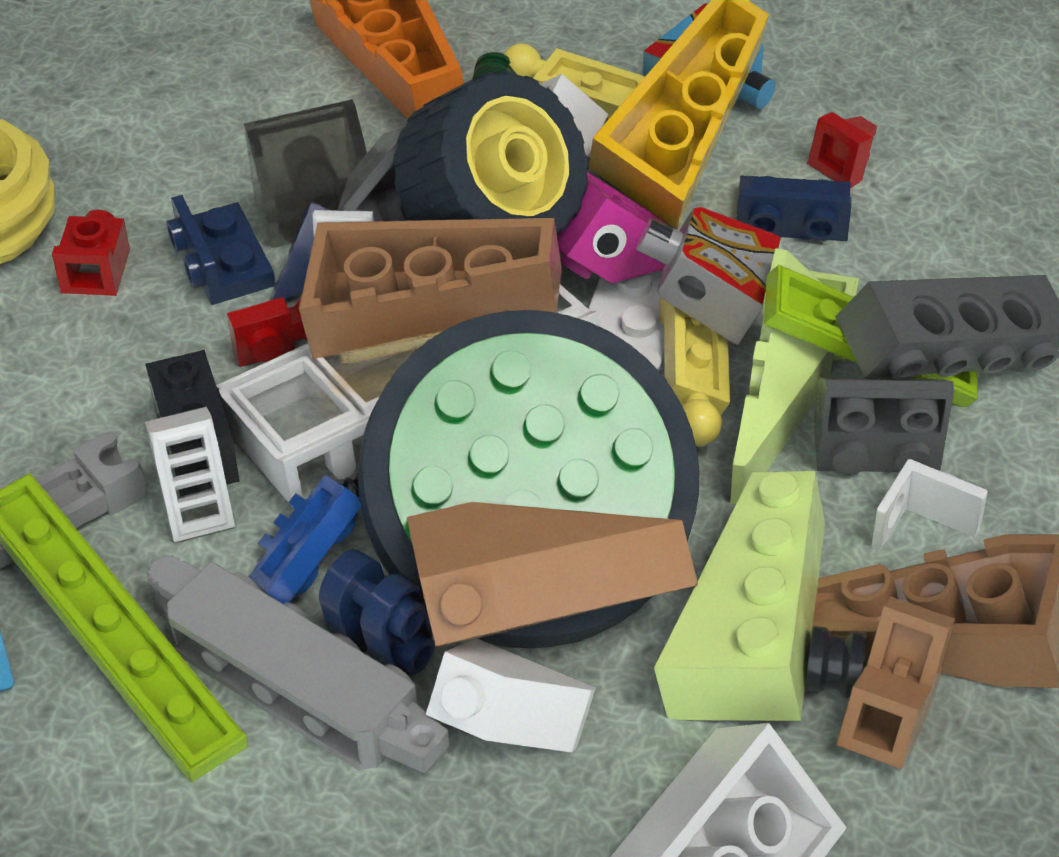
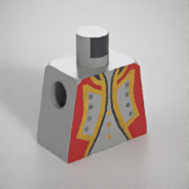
(712, 268)

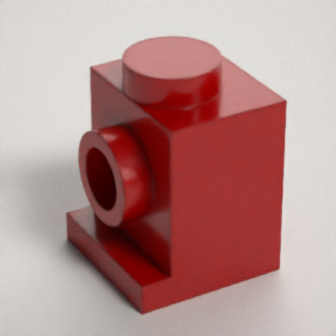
(92, 240)

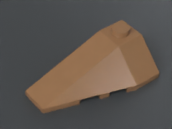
(525, 565)
(997, 595)

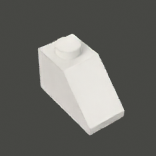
(509, 698)

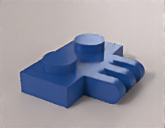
(305, 539)

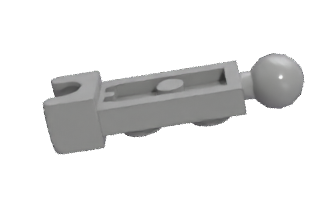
(92, 483)

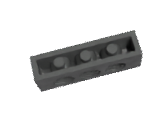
(952, 326)

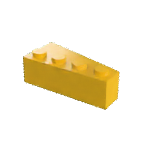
(673, 118)

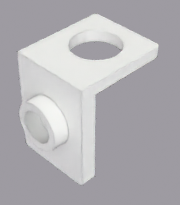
(931, 495)

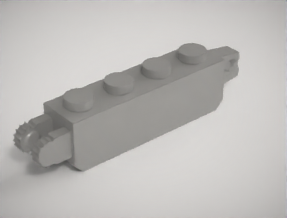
(294, 667)

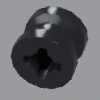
(834, 661)

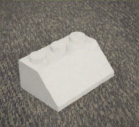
(738, 800)

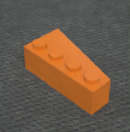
(393, 46)

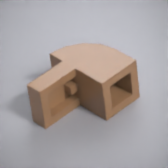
(897, 683)

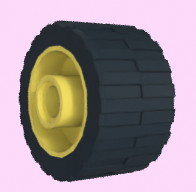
(492, 153)

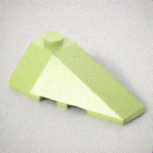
(779, 391)

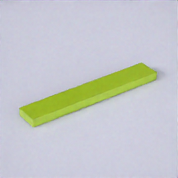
(116, 631)

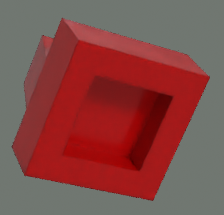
(842, 147)

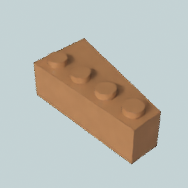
(423, 277)

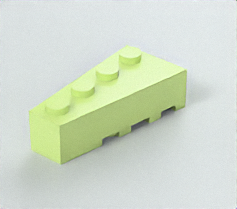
(751, 616)

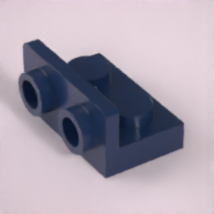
(796, 207)
(219, 251)

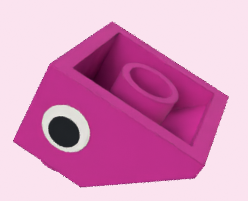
(606, 236)

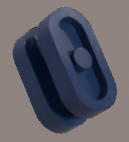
(377, 612)

